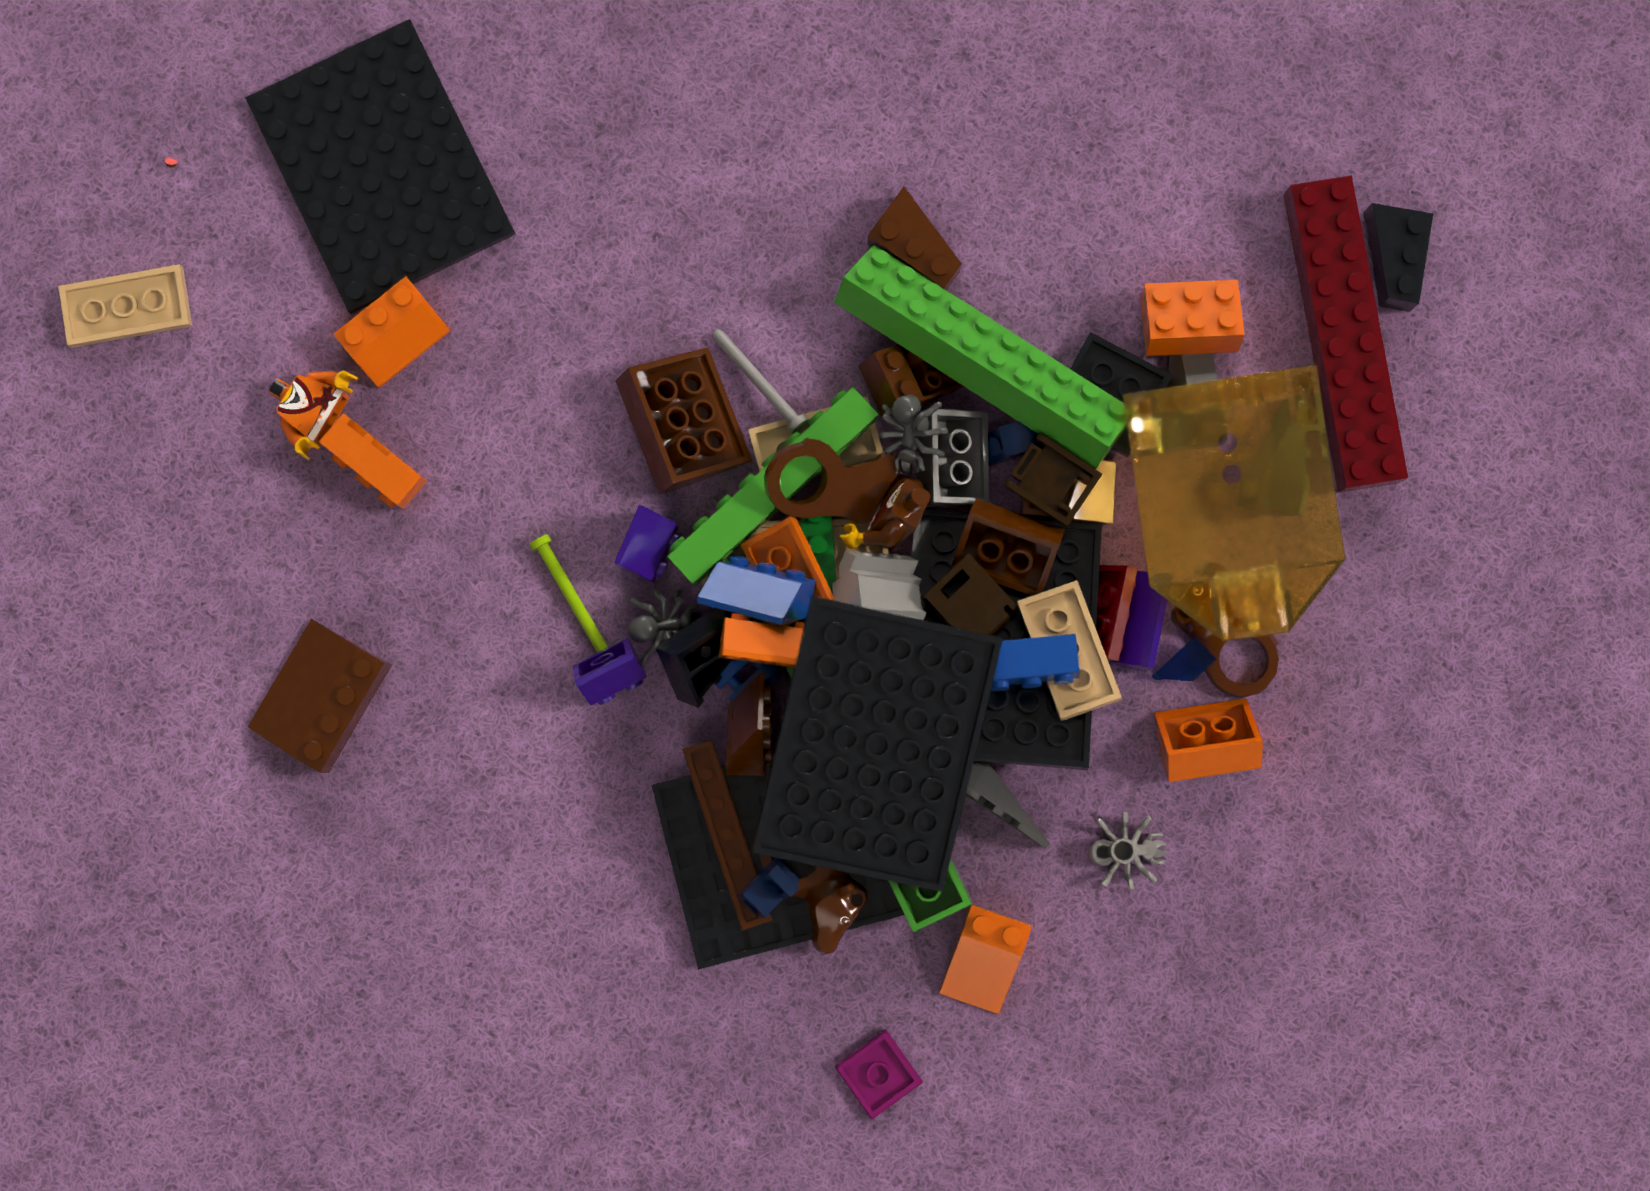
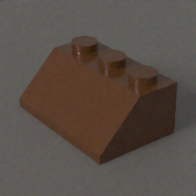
(1010, 546)

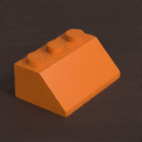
(392, 332)
(759, 642)
(1208, 740)

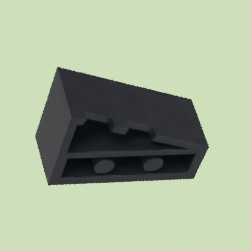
(1398, 252)

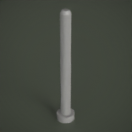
(796, 422)

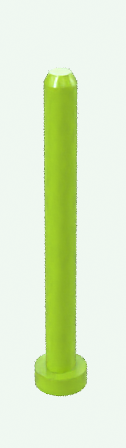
(542, 545)

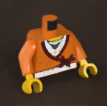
(311, 406)

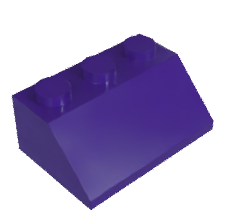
(1143, 627)

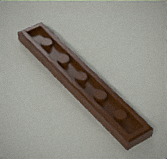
(723, 825)

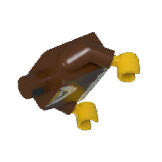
(894, 517)

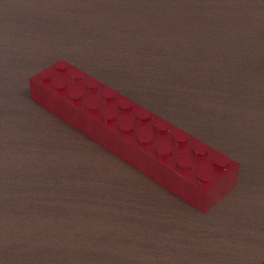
(1345, 334)

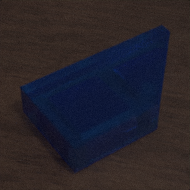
(1186, 663)

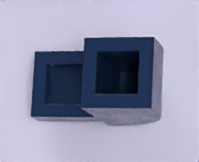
(1010, 442)
(769, 888)

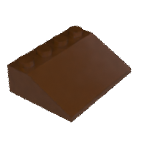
(682, 419)
(319, 697)

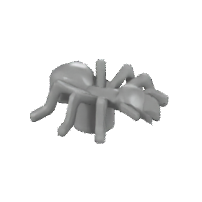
(1125, 850)

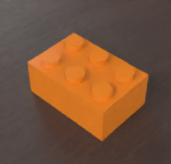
(1192, 317)

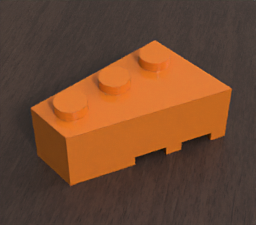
(372, 462)

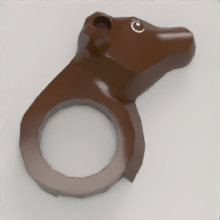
(843, 490)
(1215, 644)
(831, 901)

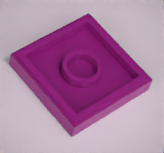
(878, 1074)

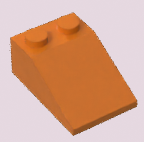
(985, 958)

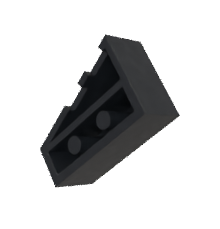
(693, 659)

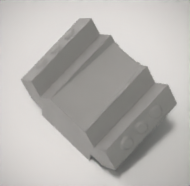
(880, 583)

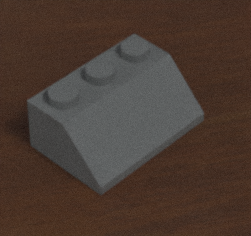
(965, 466)

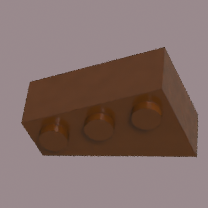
(914, 240)

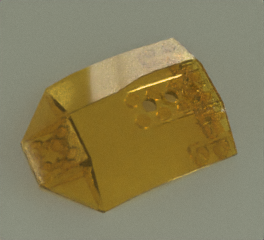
(1245, 551)

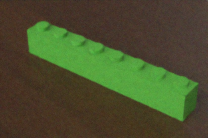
(750, 507)

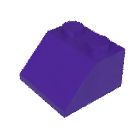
(647, 545)
(609, 672)

